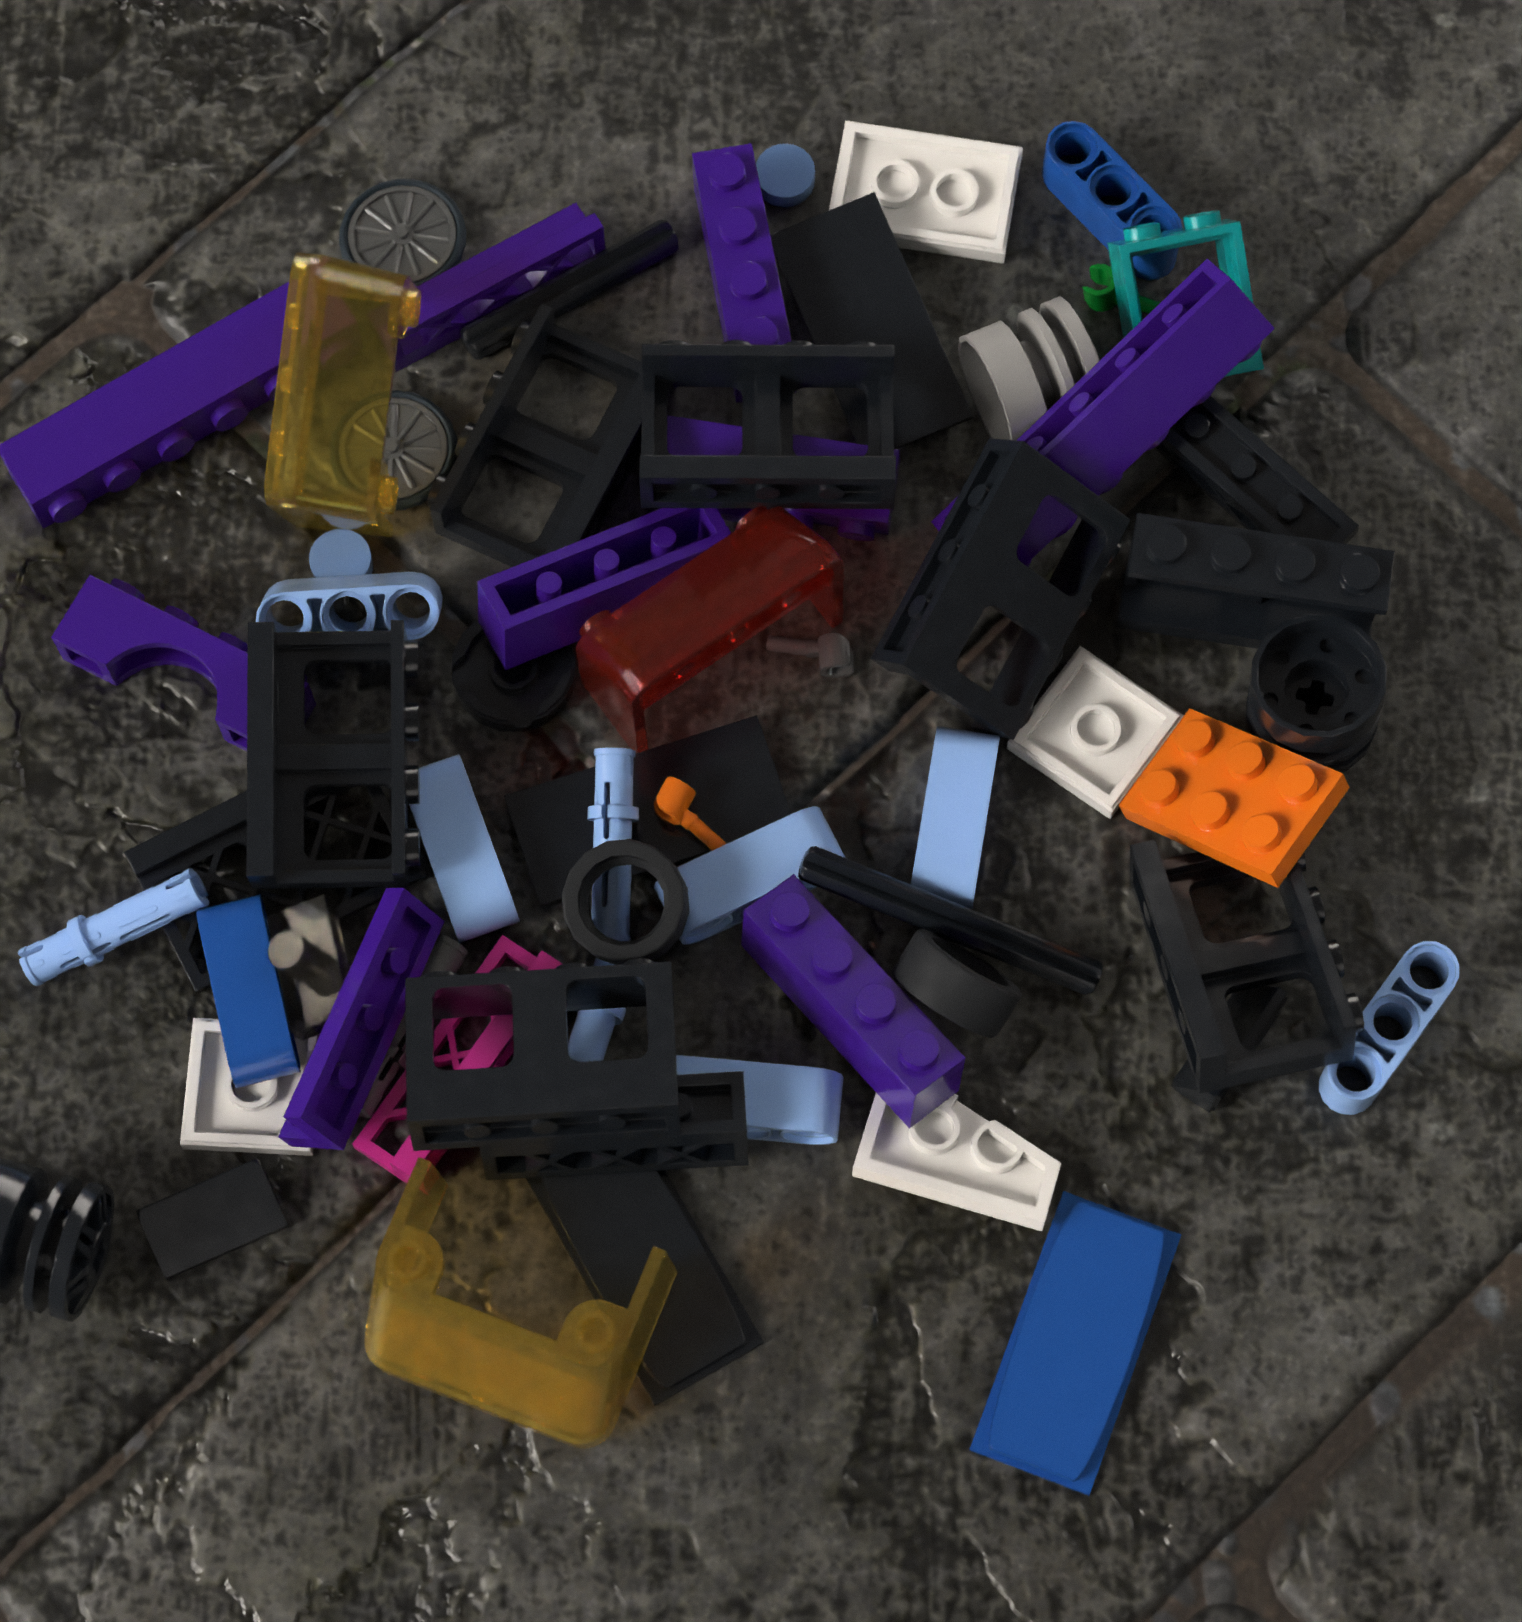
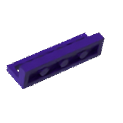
(497, 278)
(361, 1023)

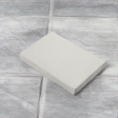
(932, 187)

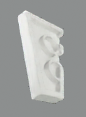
(959, 1162)

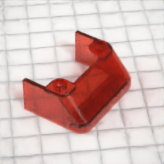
(705, 613)

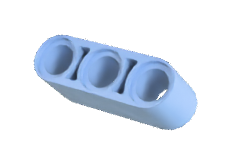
(375, 592)
(955, 814)
(461, 851)
(746, 869)
(1411, 1007)
(782, 1099)

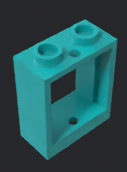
(1197, 229)

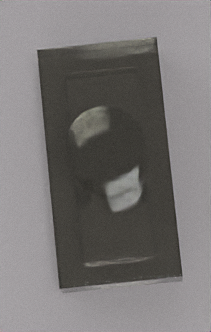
(309, 962)

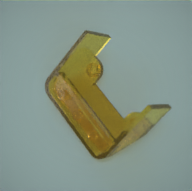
(337, 394)
(545, 1385)

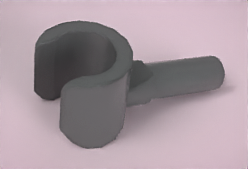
(833, 650)

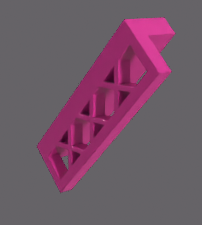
(491, 1050)

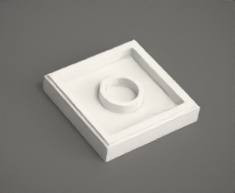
(1094, 731)
(230, 1117)

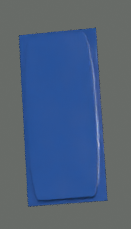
(1075, 1343)

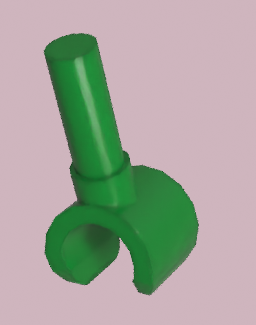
(1106, 299)

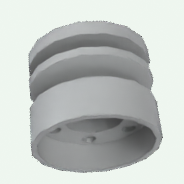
(1023, 378)

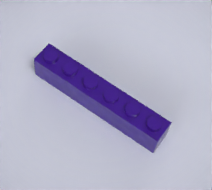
(1141, 391)
(149, 413)

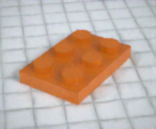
(1234, 797)

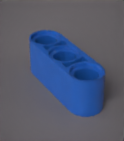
(1104, 175)
(247, 992)

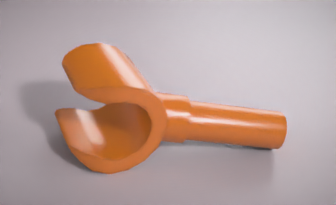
(673, 805)

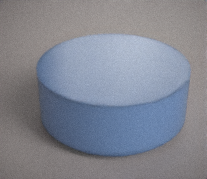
(785, 175)
(340, 554)

